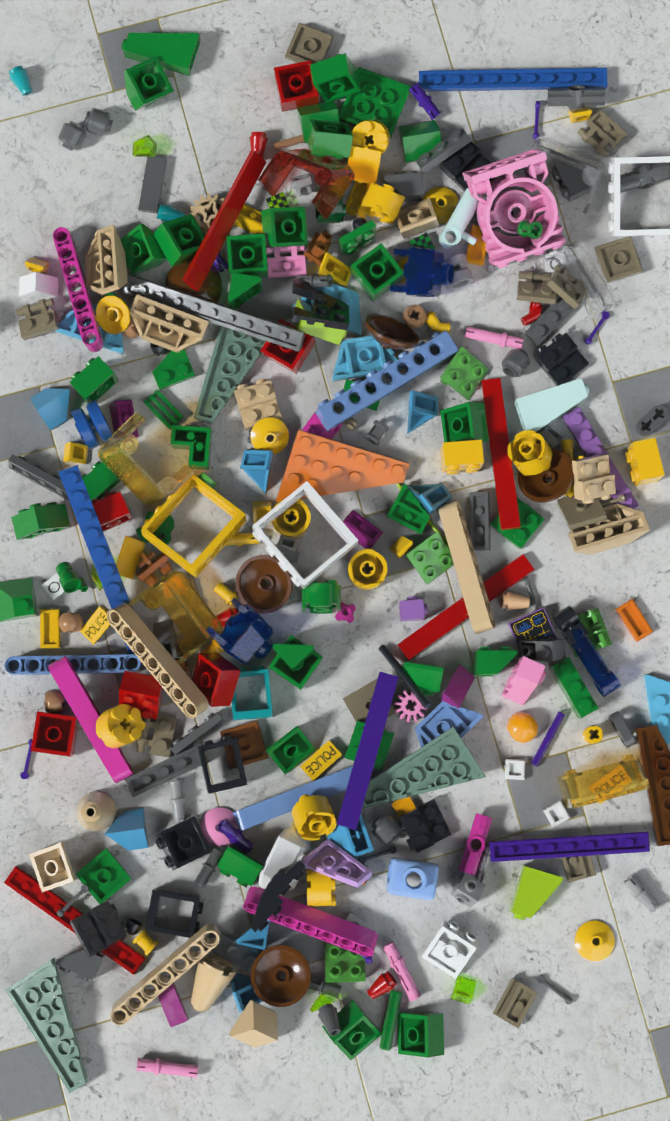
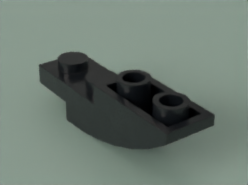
(269, 902)

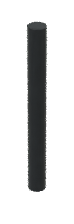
(404, 676)

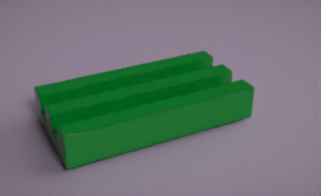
(152, 397)

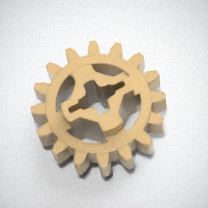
(203, 211)

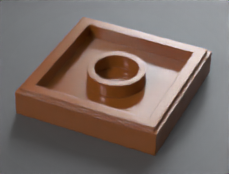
(250, 744)

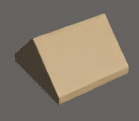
(417, 218)
(52, 867)
(256, 1025)

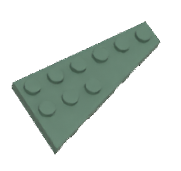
(229, 365)
(432, 767)
(45, 1011)

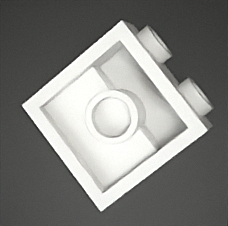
(450, 948)

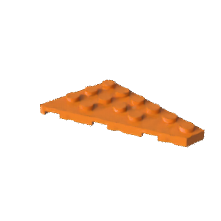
(336, 467)

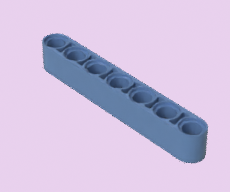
(83, 660)
(285, 802)

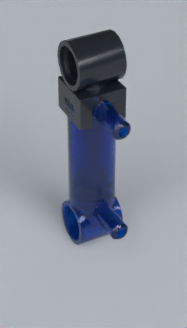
(576, 635)

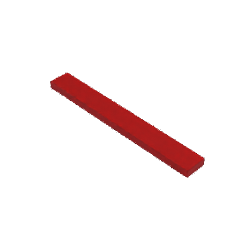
(224, 220)
(501, 462)
(458, 613)
(51, 903)

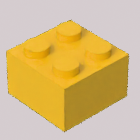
(462, 456)
(644, 462)

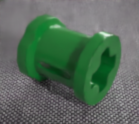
(529, 227)

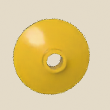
(450, 199)
(106, 314)
(269, 426)
(585, 936)

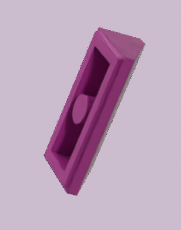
(120, 413)
(362, 529)
(458, 687)
(173, 1006)

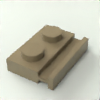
(578, 867)
(515, 1002)

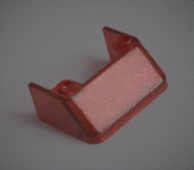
(329, 174)

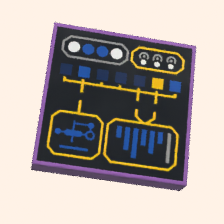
(532, 626)

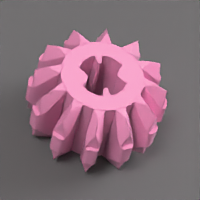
(407, 712)

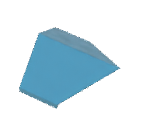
(52, 406)
(420, 409)
(258, 466)
(431, 496)
(129, 830)
(254, 939)
(243, 991)

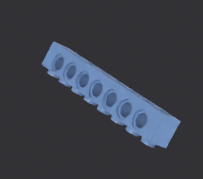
(331, 418)

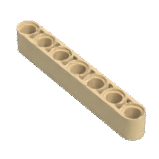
(467, 567)
(157, 660)
(160, 982)

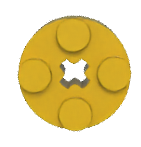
(375, 128)
(382, 203)
(530, 453)
(297, 527)
(374, 561)
(119, 726)
(313, 817)
(320, 889)

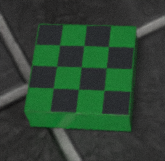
(422, 241)

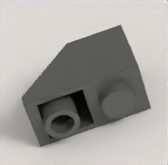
(570, 181)
(408, 185)
(166, 634)
(542, 649)
(81, 964)

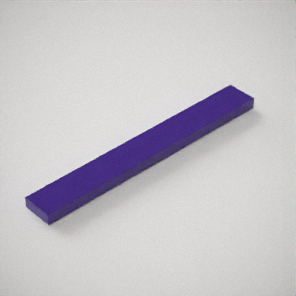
(367, 751)
(569, 846)

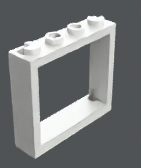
(614, 189)
(307, 490)

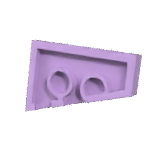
(337, 864)

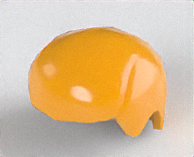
(522, 727)

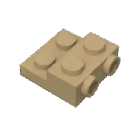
(256, 402)
(593, 478)

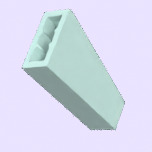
(546, 406)

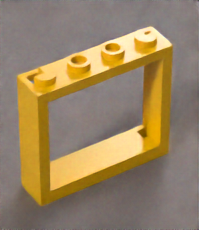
(217, 543)

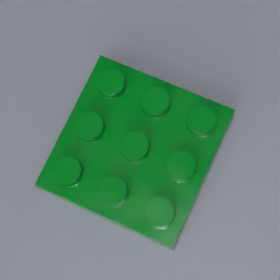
(379, 100)

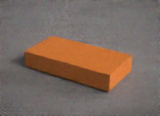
(634, 620)

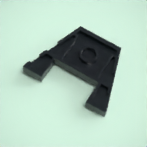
(323, 308)

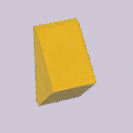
(335, 268)

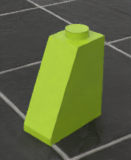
(318, 330)
(532, 891)

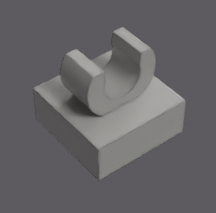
(300, 182)

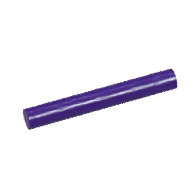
(547, 739)

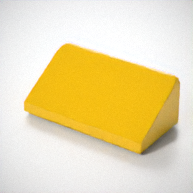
(355, 198)
(250, 220)
(129, 557)

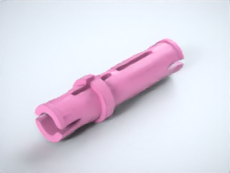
(495, 338)
(401, 970)
(164, 1067)

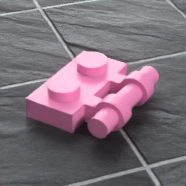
(286, 266)

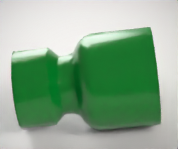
(69, 579)

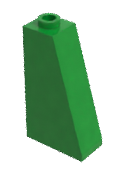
(173, 50)

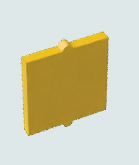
(364, 163)

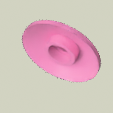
(209, 822)

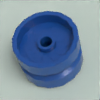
(91, 425)

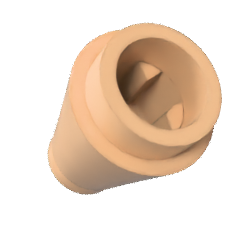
(513, 601)

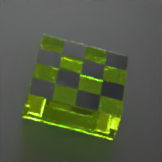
(277, 201)

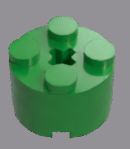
(321, 597)

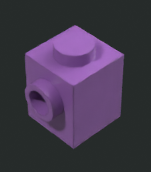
(412, 609)

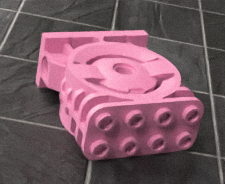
(506, 248)

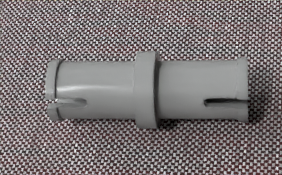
(177, 800)
(641, 893)

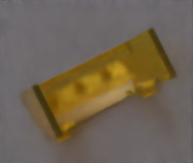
(117, 456)
(185, 608)
(602, 782)

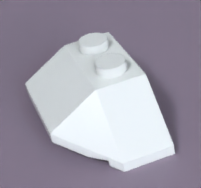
(284, 855)

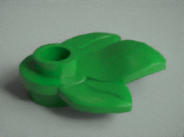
(165, 529)

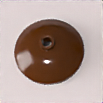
(210, 289)
(391, 332)
(537, 486)
(252, 584)
(266, 978)

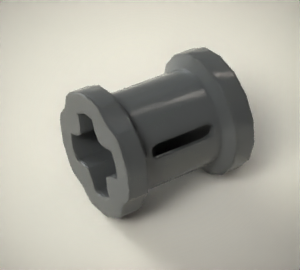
(376, 432)

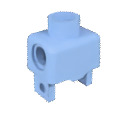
(397, 878)

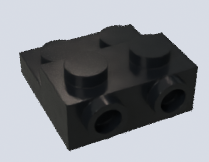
(462, 161)
(561, 359)
(424, 826)
(182, 843)
(99, 928)

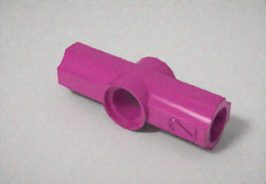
(478, 831)

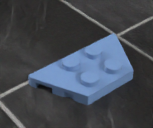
(444, 718)

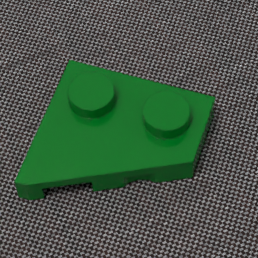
(173, 370)
(408, 511)

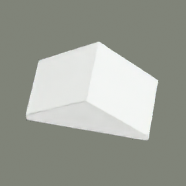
(38, 285)

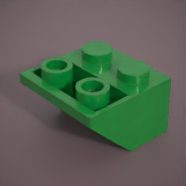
(490, 662)

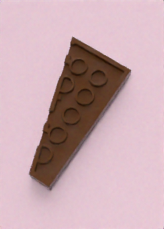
(656, 765)

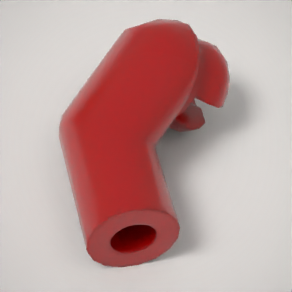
(534, 313)

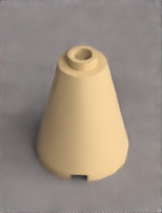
(103, 808)
(210, 981)

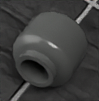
(98, 121)
(72, 135)
(515, 363)
(386, 829)

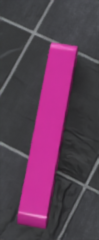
(82, 296)
(87, 715)
(318, 924)

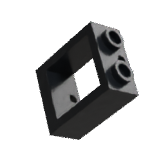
(225, 741)
(154, 907)

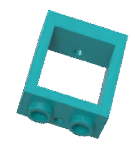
(254, 714)

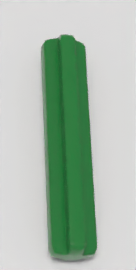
(390, 1020)

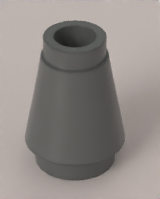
(329, 1017)

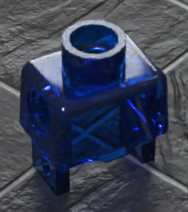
(424, 272)
(244, 634)

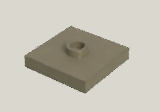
(308, 45)
(618, 259)
(580, 514)
(360, 701)

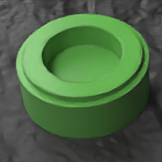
(207, 480)

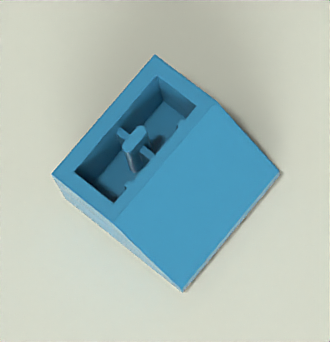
(352, 841)

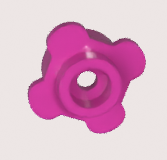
(346, 617)

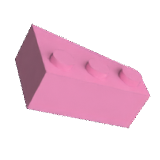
(523, 680)

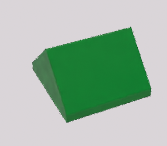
(321, 111)
(418, 139)
(243, 289)
(293, 654)
(291, 750)

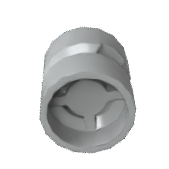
(462, 275)

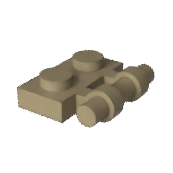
(606, 129)
(566, 286)
(534, 291)
(38, 324)
(162, 737)

